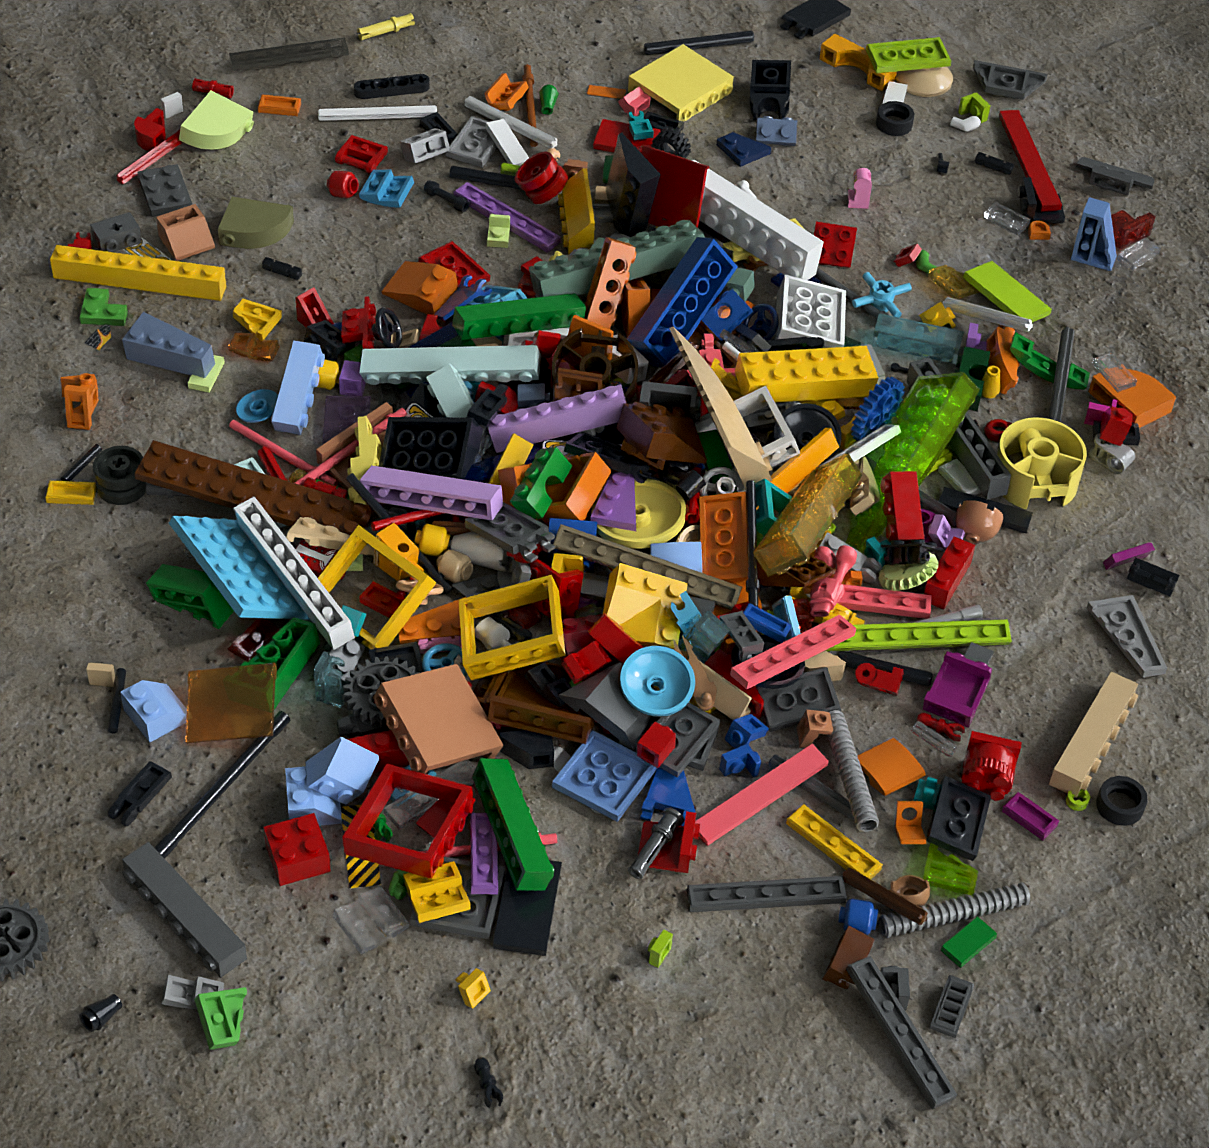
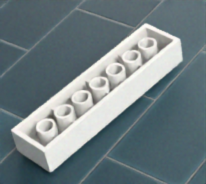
(759, 228)

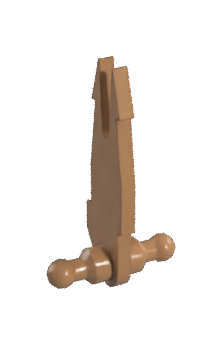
(704, 691)

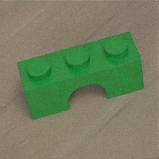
(547, 469)

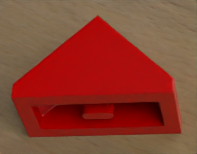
(311, 308)

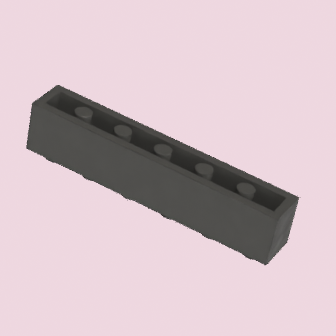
(184, 909)

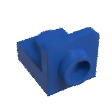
(745, 730)
(740, 758)

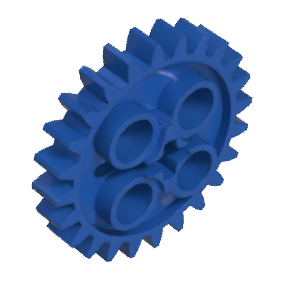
(878, 407)

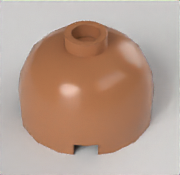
(978, 521)

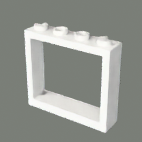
(775, 451)

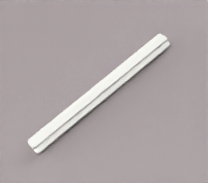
(375, 113)
(513, 123)

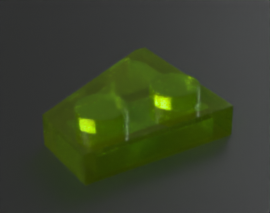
(949, 872)

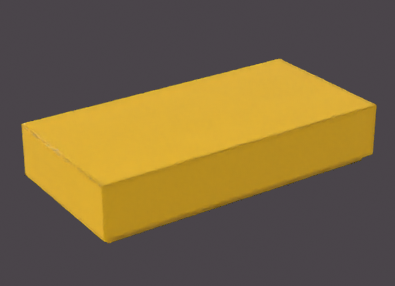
(71, 492)

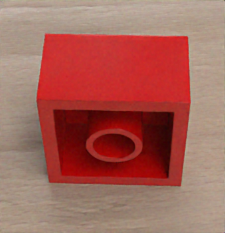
(297, 849)

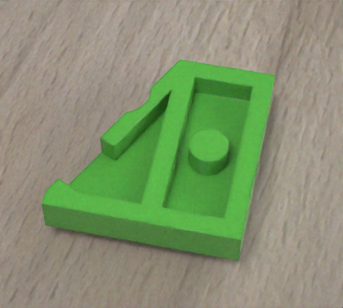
(221, 1016)

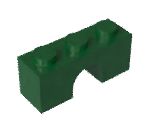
(974, 365)

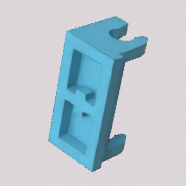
(686, 614)

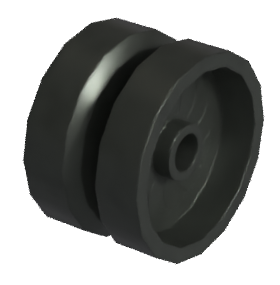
(115, 475)

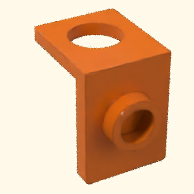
(909, 830)

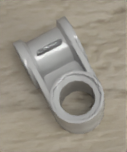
(1111, 456)

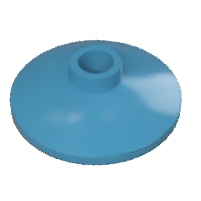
(257, 406)

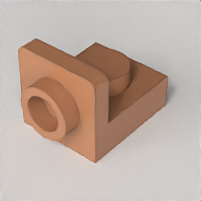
(574, 166)
(811, 725)

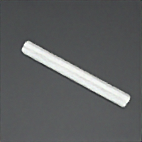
(988, 314)

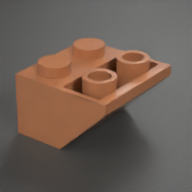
(185, 232)

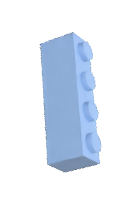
(297, 387)

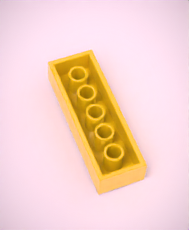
(808, 373)

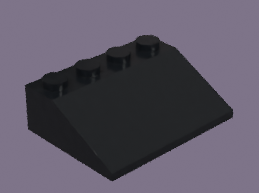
(631, 188)
(431, 445)

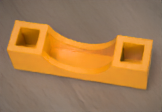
(840, 51)

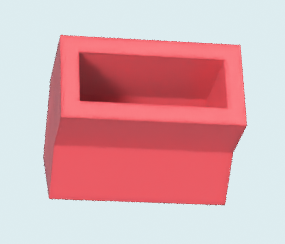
(635, 101)

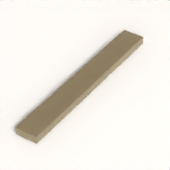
(611, 554)

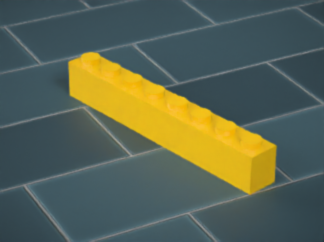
(138, 272)

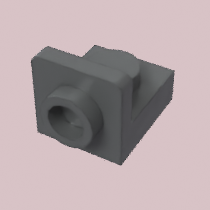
(899, 983)

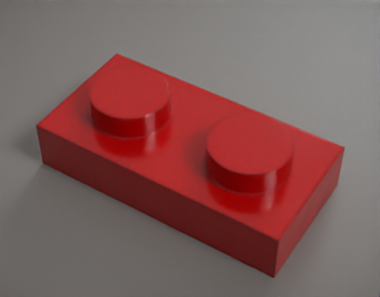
(381, 599)

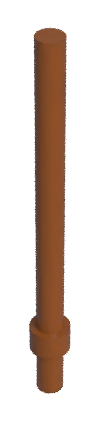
(529, 78)

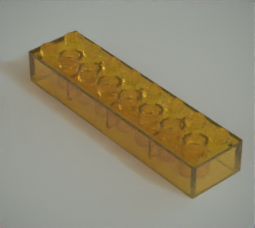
(808, 515)

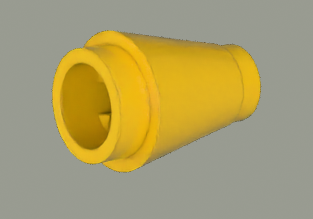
(991, 382)

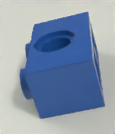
(738, 313)

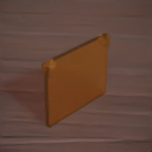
(230, 703)

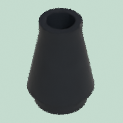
(99, 1013)

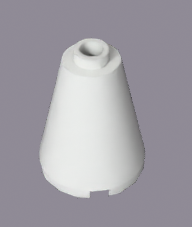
(481, 551)

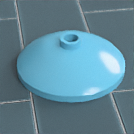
(659, 668)

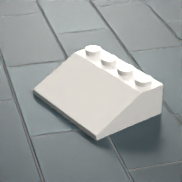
(811, 311)

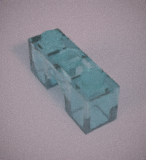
(704, 635)

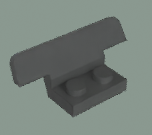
(1113, 177)

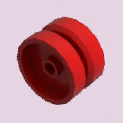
(541, 177)

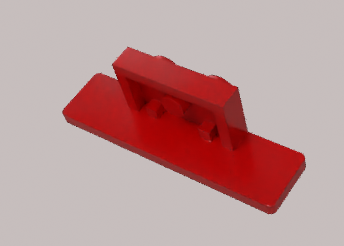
(358, 324)

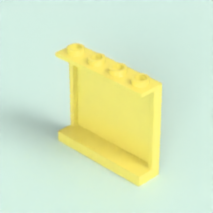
(683, 82)

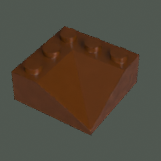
(661, 432)

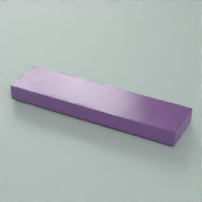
(483, 855)

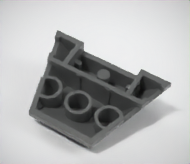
(605, 703)

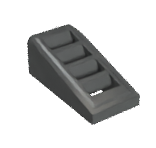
(957, 990)

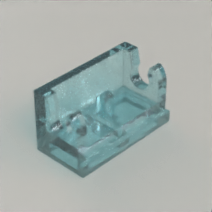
(328, 680)

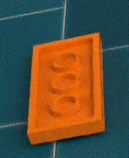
(724, 536)

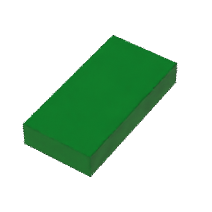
(969, 942)

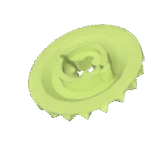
(906, 576)

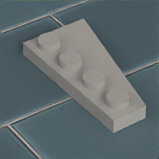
(1129, 631)

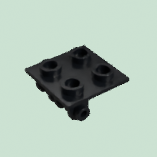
(909, 553)

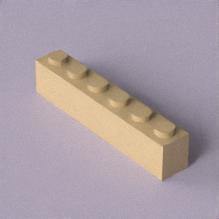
(1093, 735)

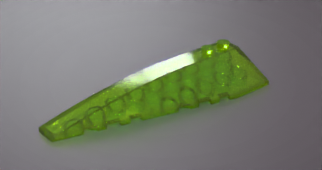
(926, 425)

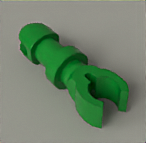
(382, 829)

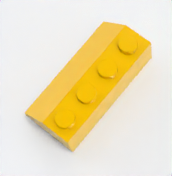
(577, 212)

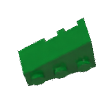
(190, 591)

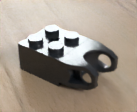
(770, 87)

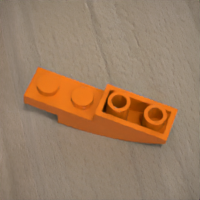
(1002, 357)

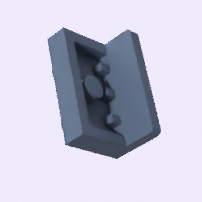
(776, 131)

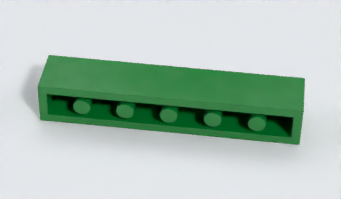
(517, 316)
(513, 825)

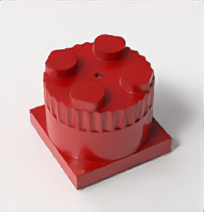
(990, 764)

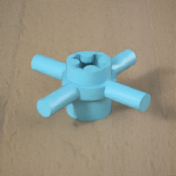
(881, 295)

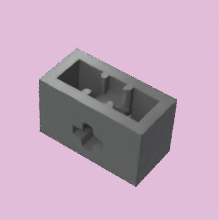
(116, 233)

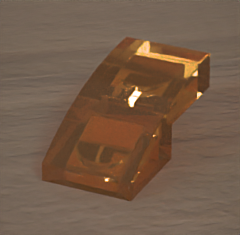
(248, 346)

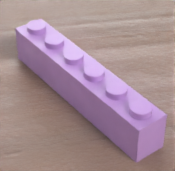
(559, 417)
(433, 492)

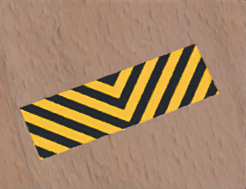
(360, 872)

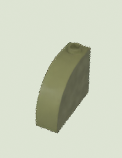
(254, 223)

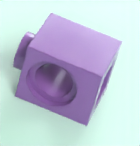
(350, 379)

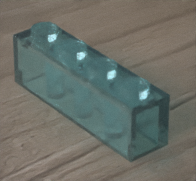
(917, 338)

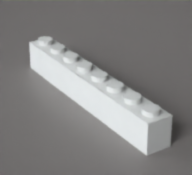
(294, 573)

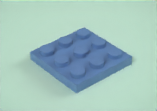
(604, 776)

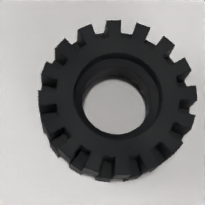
(675, 140)

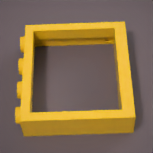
(345, 558)
(517, 654)

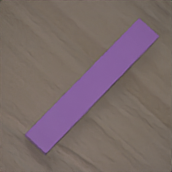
(519, 223)

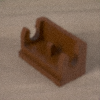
(573, 383)
(488, 687)
(850, 949)

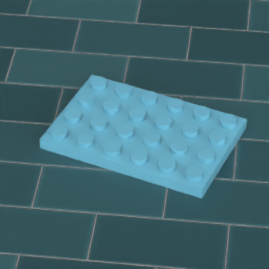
(236, 568)

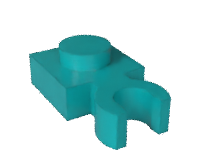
(640, 127)

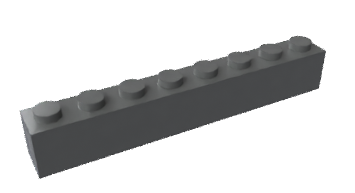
(970, 444)

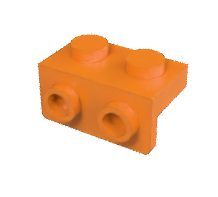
(504, 93)

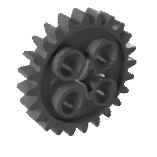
(363, 684)
(21, 923)

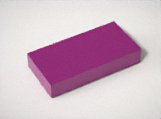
(1128, 555)
(1030, 816)

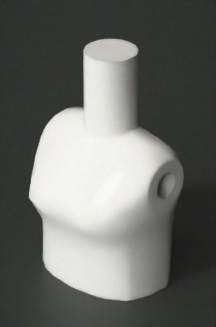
(492, 634)

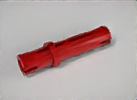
(693, 504)

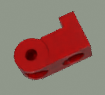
(879, 680)

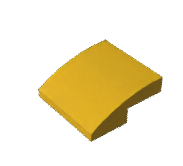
(437, 896)

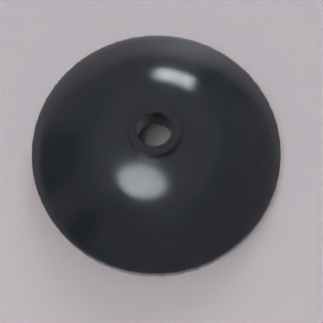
(807, 422)
(780, 680)

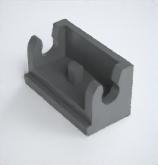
(743, 634)

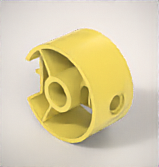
(1051, 461)

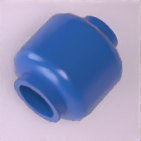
(859, 915)

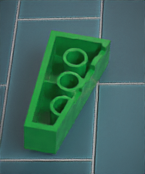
(289, 651)

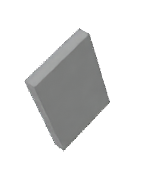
(472, 144)

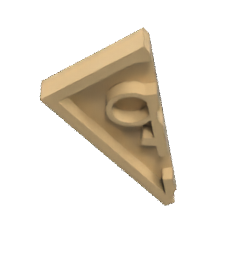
(320, 535)

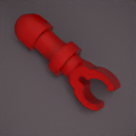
(941, 726)

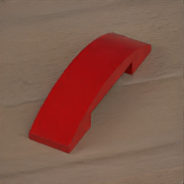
(545, 341)

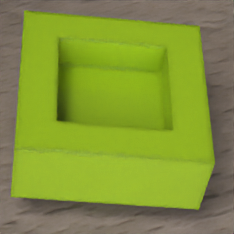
(659, 948)

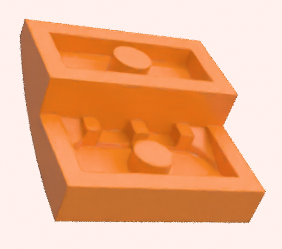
(890, 766)

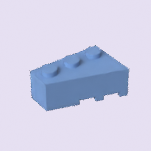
(1095, 236)

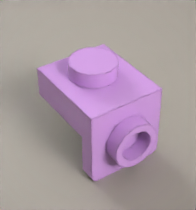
(942, 533)

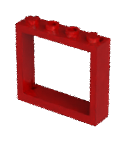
(360, 846)

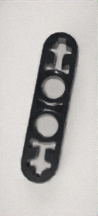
(369, 88)

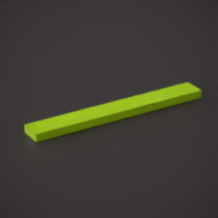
(927, 635)

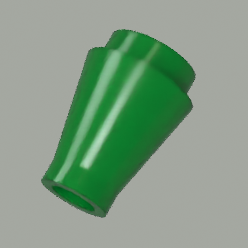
(548, 98)

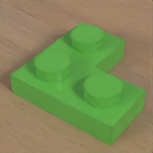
(99, 312)

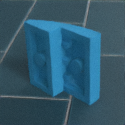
(386, 189)

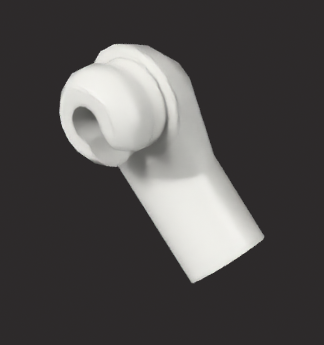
(967, 124)
(744, 185)

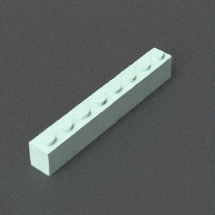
(472, 363)

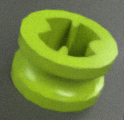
(1078, 805)

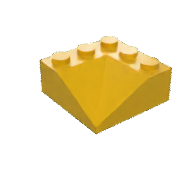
(642, 605)

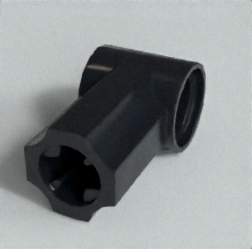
(684, 482)

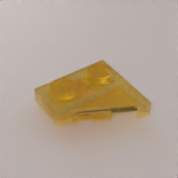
(952, 282)

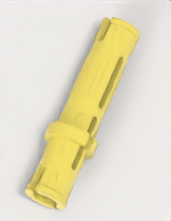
(393, 24)

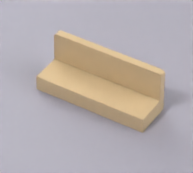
(729, 698)

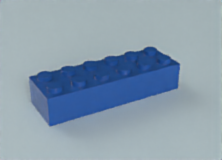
(682, 300)

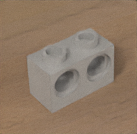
(425, 145)

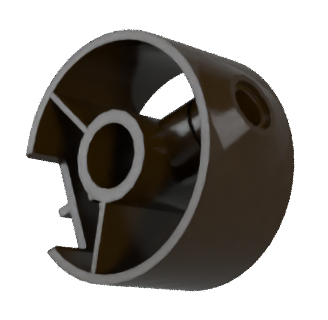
(596, 359)

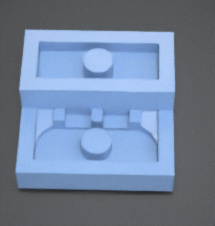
(681, 553)

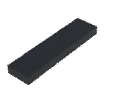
(1014, 518)

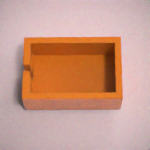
(579, 490)

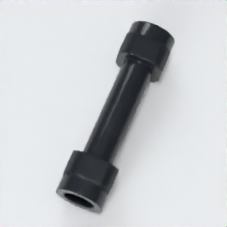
(433, 188)

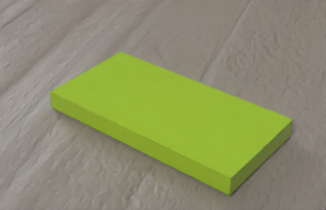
(908, 55)
(1006, 292)

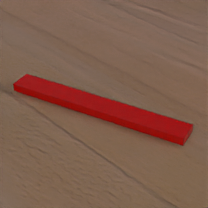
(1030, 160)

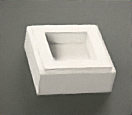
(172, 105)

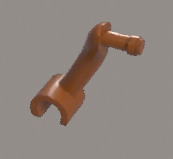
(753, 265)

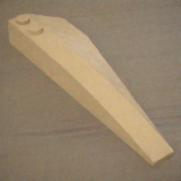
(725, 415)

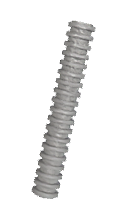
(852, 774)
(958, 909)

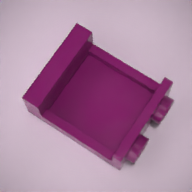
(958, 688)

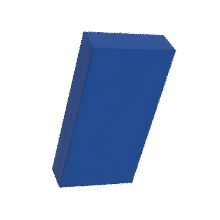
(767, 623)

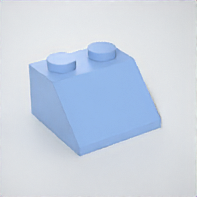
(153, 708)
(341, 770)
(307, 801)

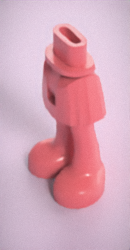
(828, 591)

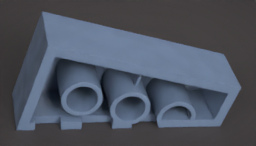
(167, 347)

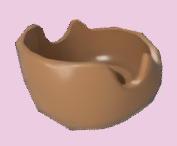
(912, 889)

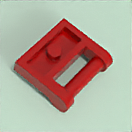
(361, 149)

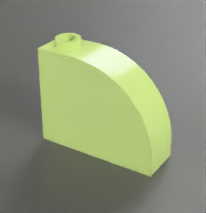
(216, 123)

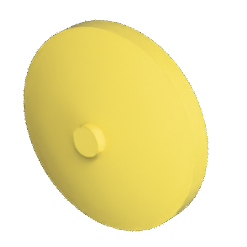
(658, 516)

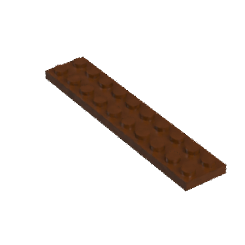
(233, 485)

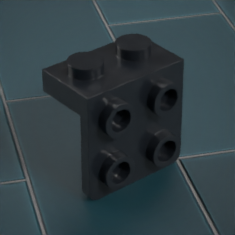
(1030, 207)

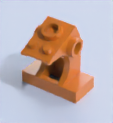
(81, 389)

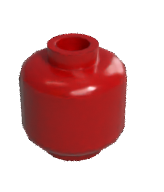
(342, 184)

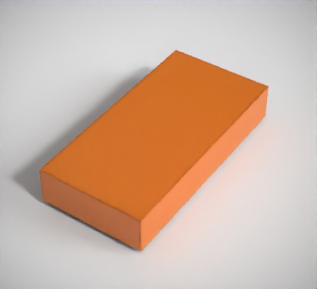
(279, 105)

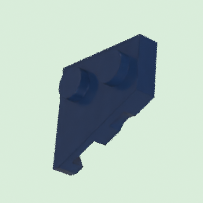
(742, 149)

